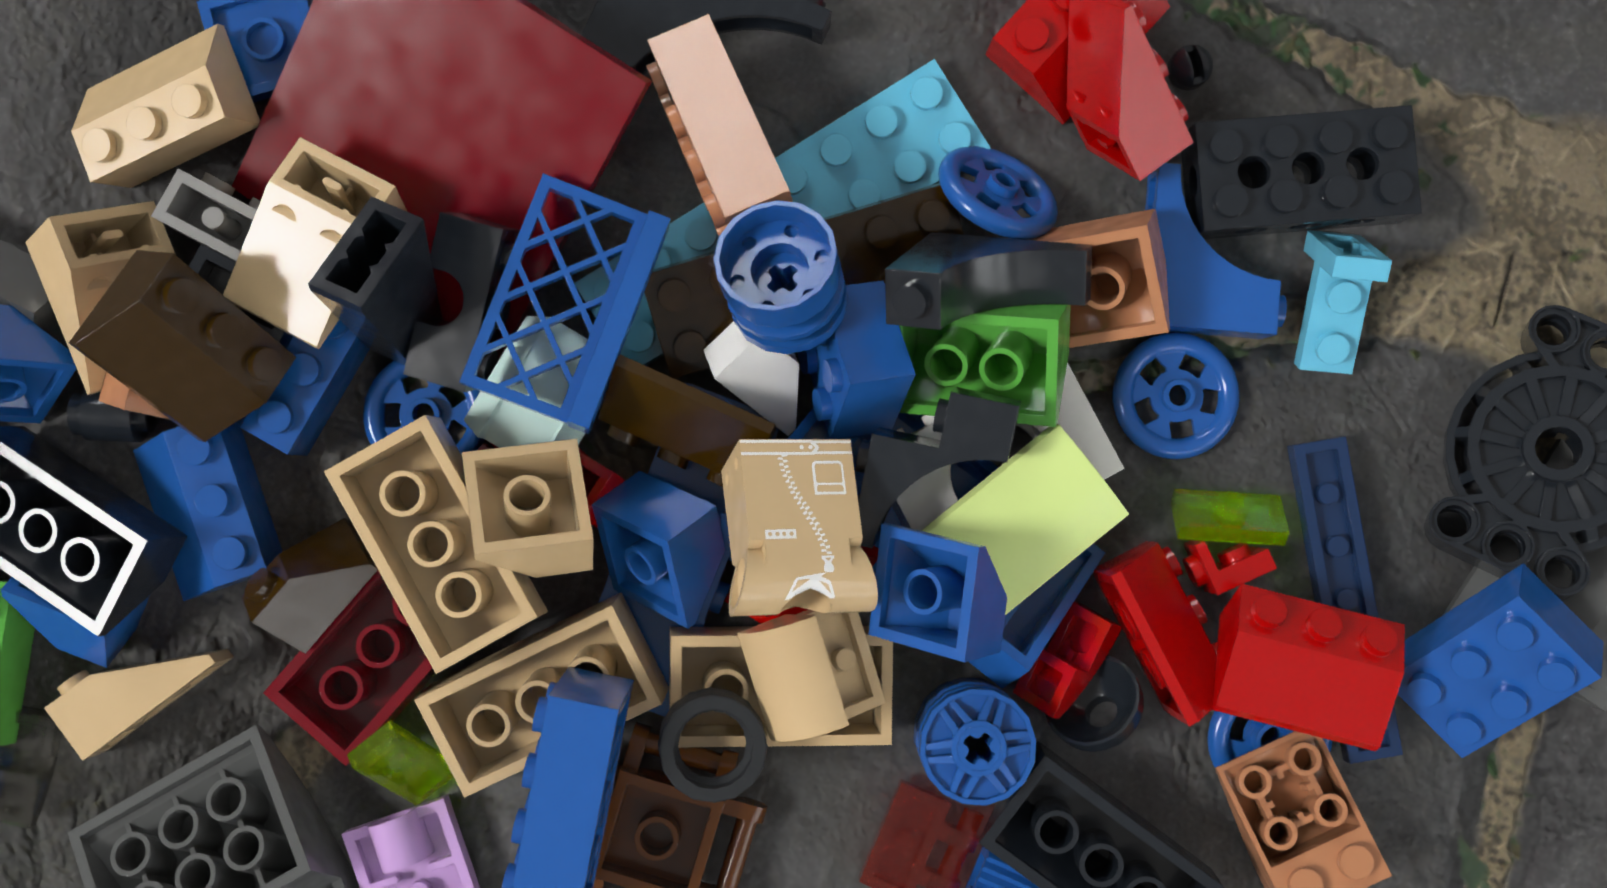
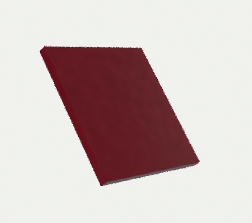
(453, 111)

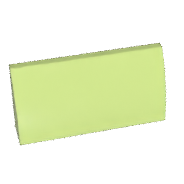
(1034, 513)

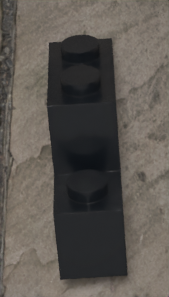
(972, 429)

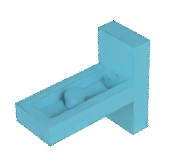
(1337, 299)

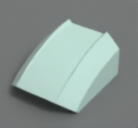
(513, 425)

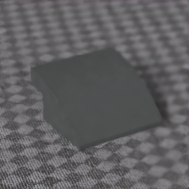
(216, 824)

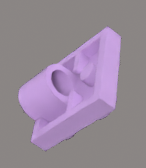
(412, 849)

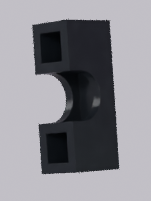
(476, 257)

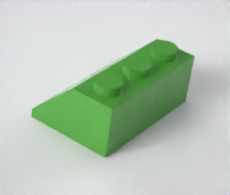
(995, 352)

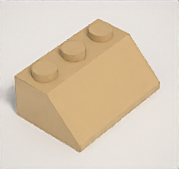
(164, 111)

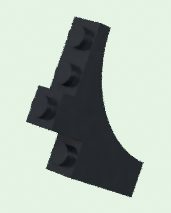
(626, 25)

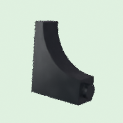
(970, 274)

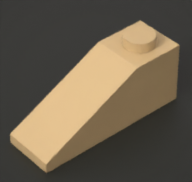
(111, 704)

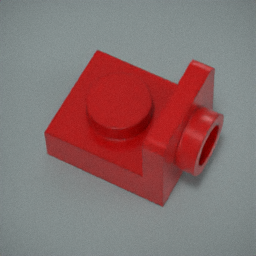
(1236, 566)

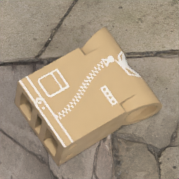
(795, 528)

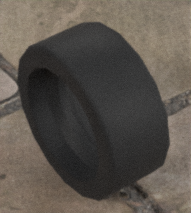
(724, 786)

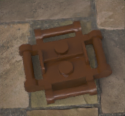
(663, 835)

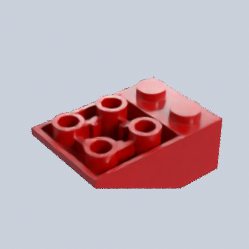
(1121, 89)

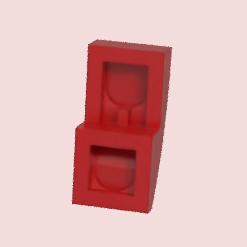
(1069, 661)

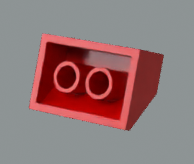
(1035, 49)
(1162, 628)
(1308, 666)

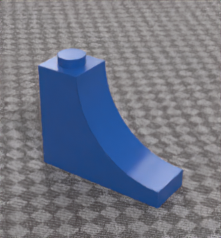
(1204, 288)

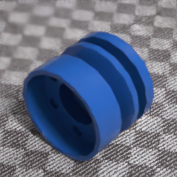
(781, 276)
(972, 709)

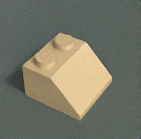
(529, 508)

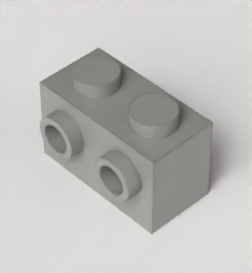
(206, 212)

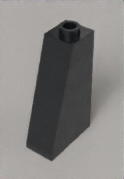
(380, 279)

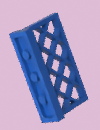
(612, 321)

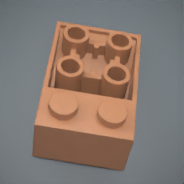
(1300, 817)

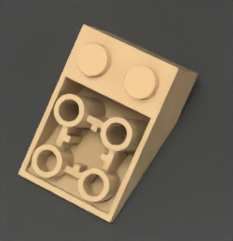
(292, 234)
(82, 257)

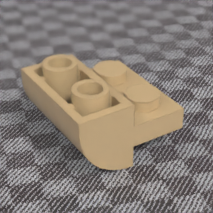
(811, 672)

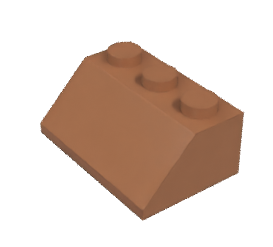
(1126, 278)

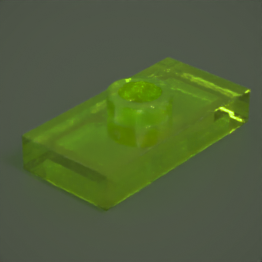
(1229, 517)
(401, 763)

